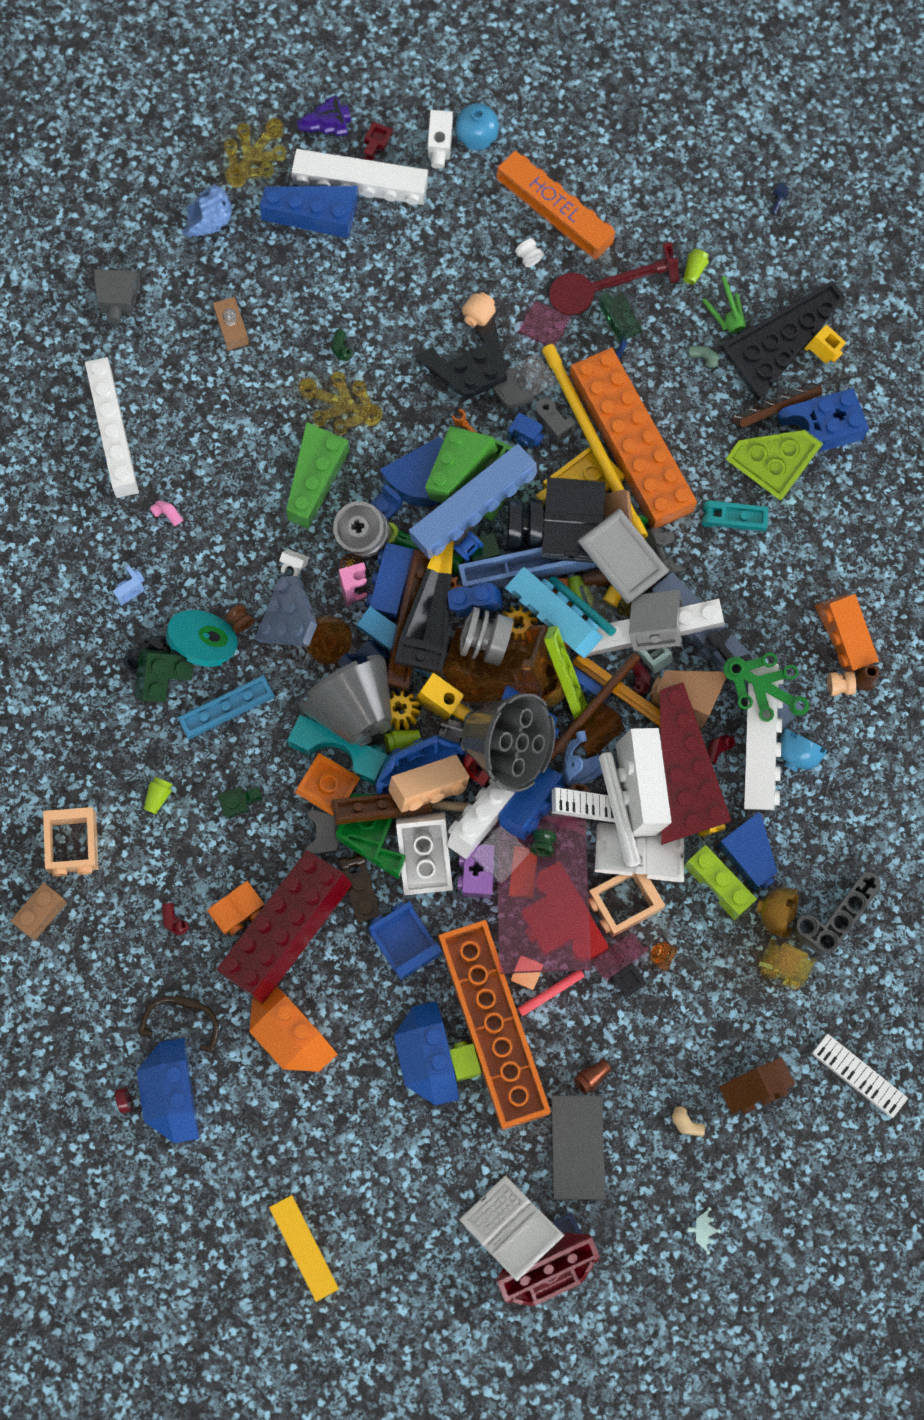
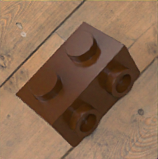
(600, 729)

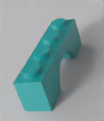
(311, 736)

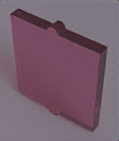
(544, 324)

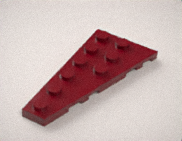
(689, 774)

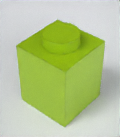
(464, 1061)

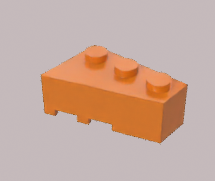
(847, 631)

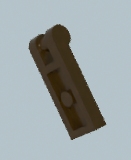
(361, 892)

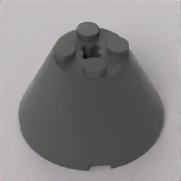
(353, 701)
(511, 740)

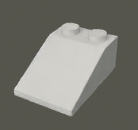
(427, 854)

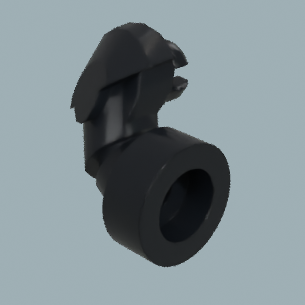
(132, 656)

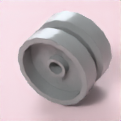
(351, 521)

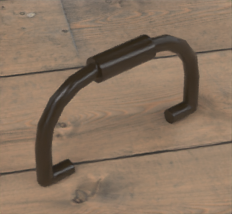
(184, 1002)

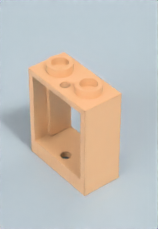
(65, 817)
(648, 891)

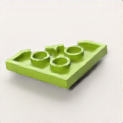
(775, 459)

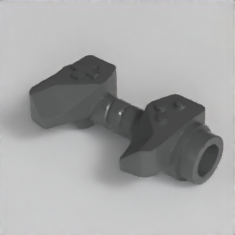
(657, 541)

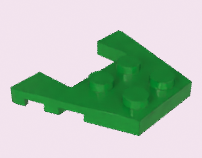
(368, 840)

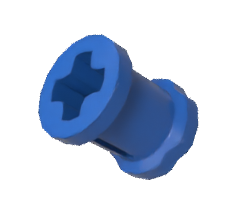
(468, 546)

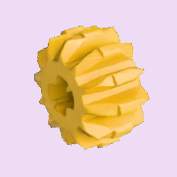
(520, 617)
(409, 707)

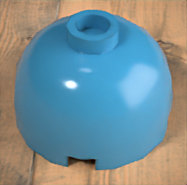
(477, 126)
(799, 751)

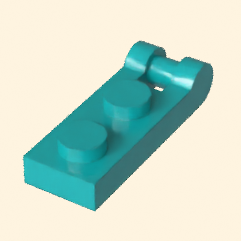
(735, 516)

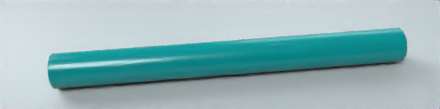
(583, 606)

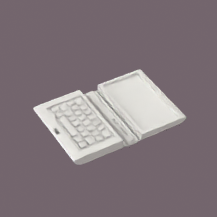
(656, 860)
(511, 1228)

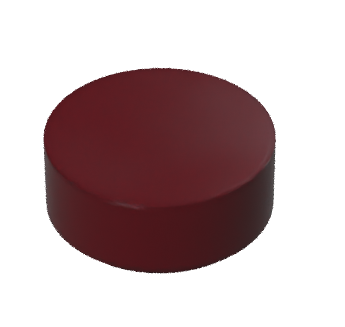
(123, 1100)

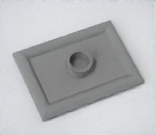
(623, 556)

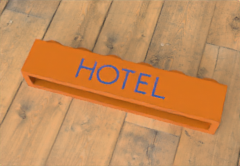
(556, 205)

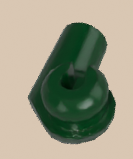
(338, 347)

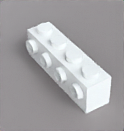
(478, 819)

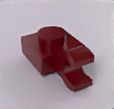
(376, 138)

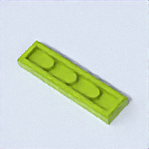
(565, 671)

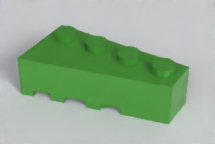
(315, 472)

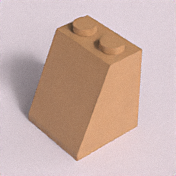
(701, 688)

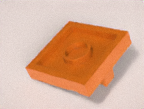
(326, 782)

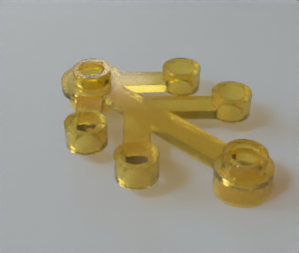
(253, 154)
(342, 404)

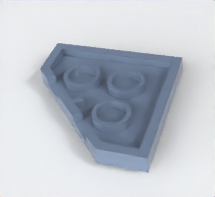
(287, 615)

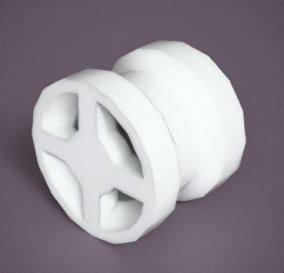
(529, 252)

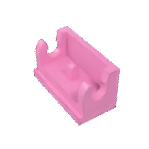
(350, 579)

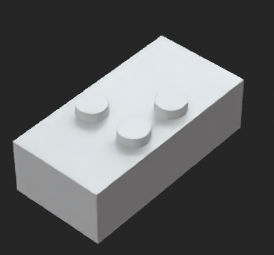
(643, 781)

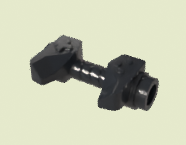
(716, 642)

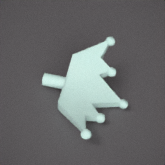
(704, 1230)

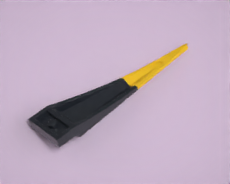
(426, 629)

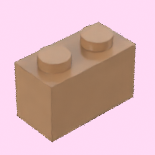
(38, 911)

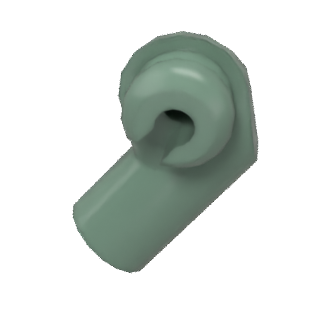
(704, 352)

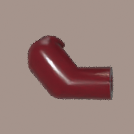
(171, 922)

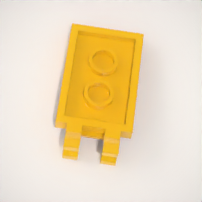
(581, 468)

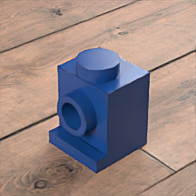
(525, 431)

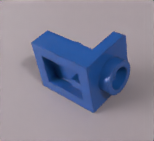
(388, 501)

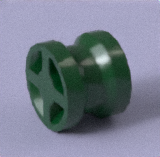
(543, 843)

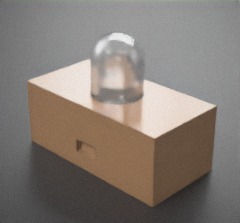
(230, 323)

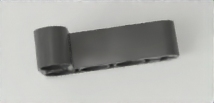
(843, 912)

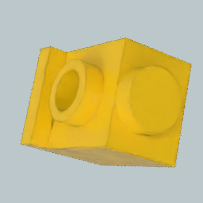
(826, 345)

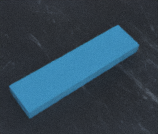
(381, 631)
(226, 707)

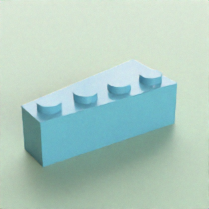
(554, 611)

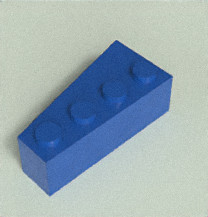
(311, 207)

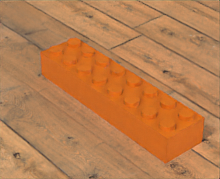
(632, 438)
(493, 1025)

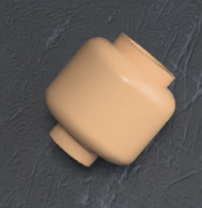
(478, 309)

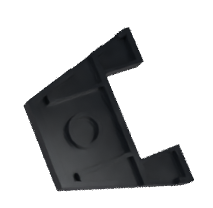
(472, 371)

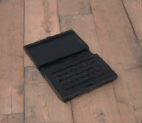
(571, 512)

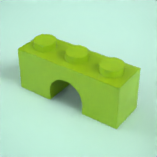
(730, 891)

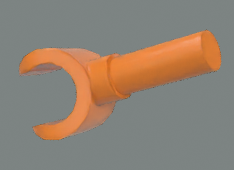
(462, 422)

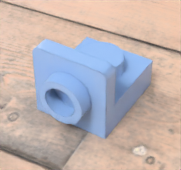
(129, 589)

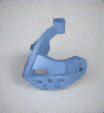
(578, 770)

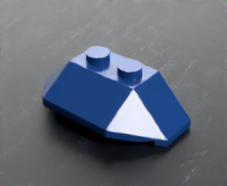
(415, 755)
(426, 1055)
(168, 1092)

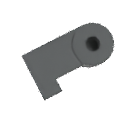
(552, 420)

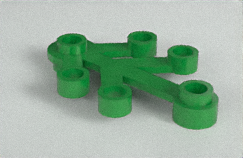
(763, 684)

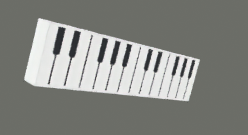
(581, 804)
(859, 1076)

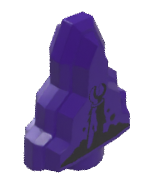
(327, 118)

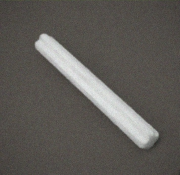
(619, 809)

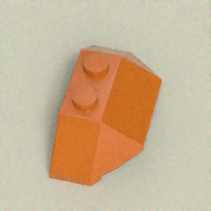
(289, 1034)

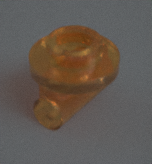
(662, 955)

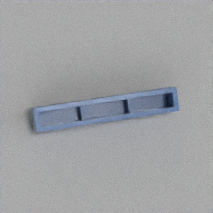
(473, 501)
(504, 568)

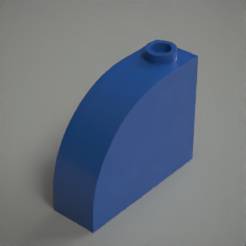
(411, 473)

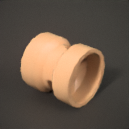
(841, 683)

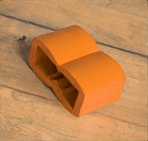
(236, 909)

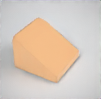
(526, 979)

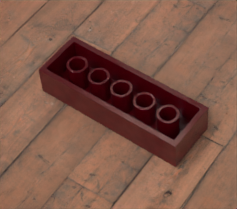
(284, 926)

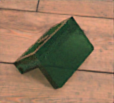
(619, 316)

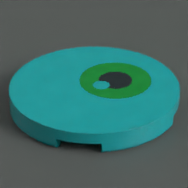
(201, 637)

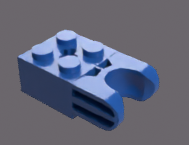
(830, 418)

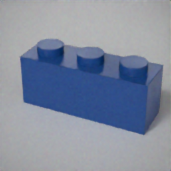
(390, 580)
(529, 806)

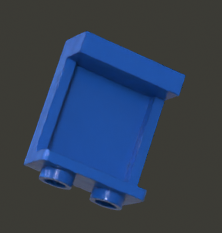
(404, 940)

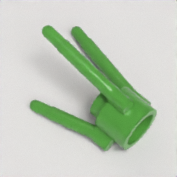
(734, 320)

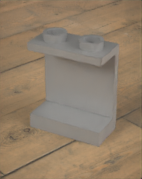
(655, 620)

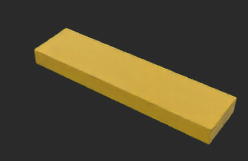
(304, 1248)

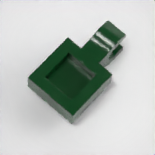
(235, 801)

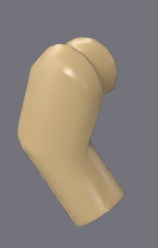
(684, 1123)

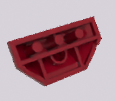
(554, 1273)

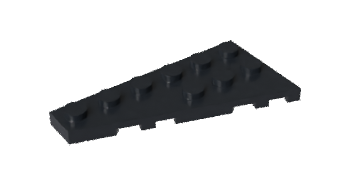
(773, 344)

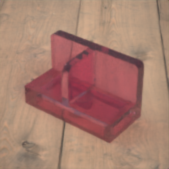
(619, 957)

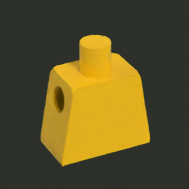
(433, 696)

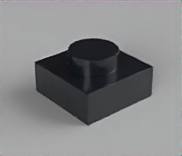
(629, 980)

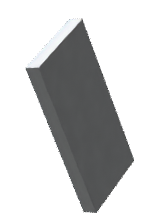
(577, 1147)

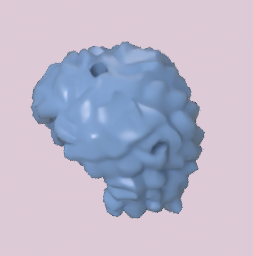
(208, 212)

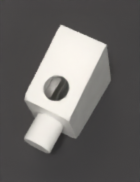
(440, 137)

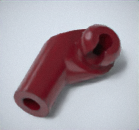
(642, 680)
(718, 746)

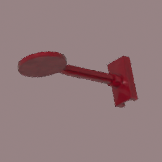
(574, 292)

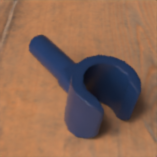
(782, 192)

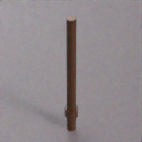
(560, 743)

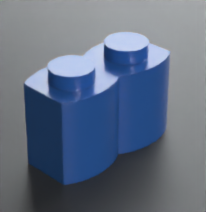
(482, 596)

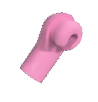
(168, 510)

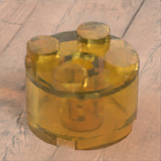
(787, 964)

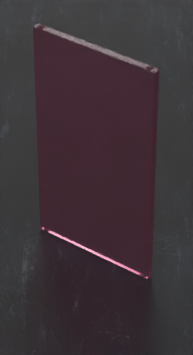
(547, 905)

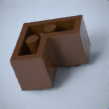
(758, 1085)

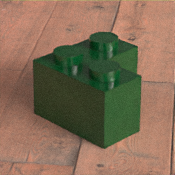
(154, 671)

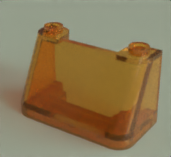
(521, 668)

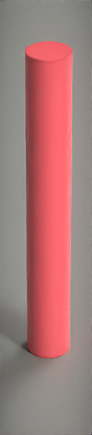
(550, 992)

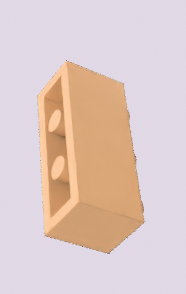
(428, 783)

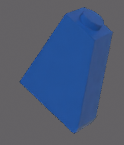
(751, 853)

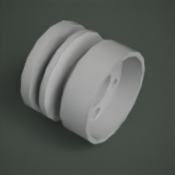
(486, 636)

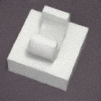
(293, 559)

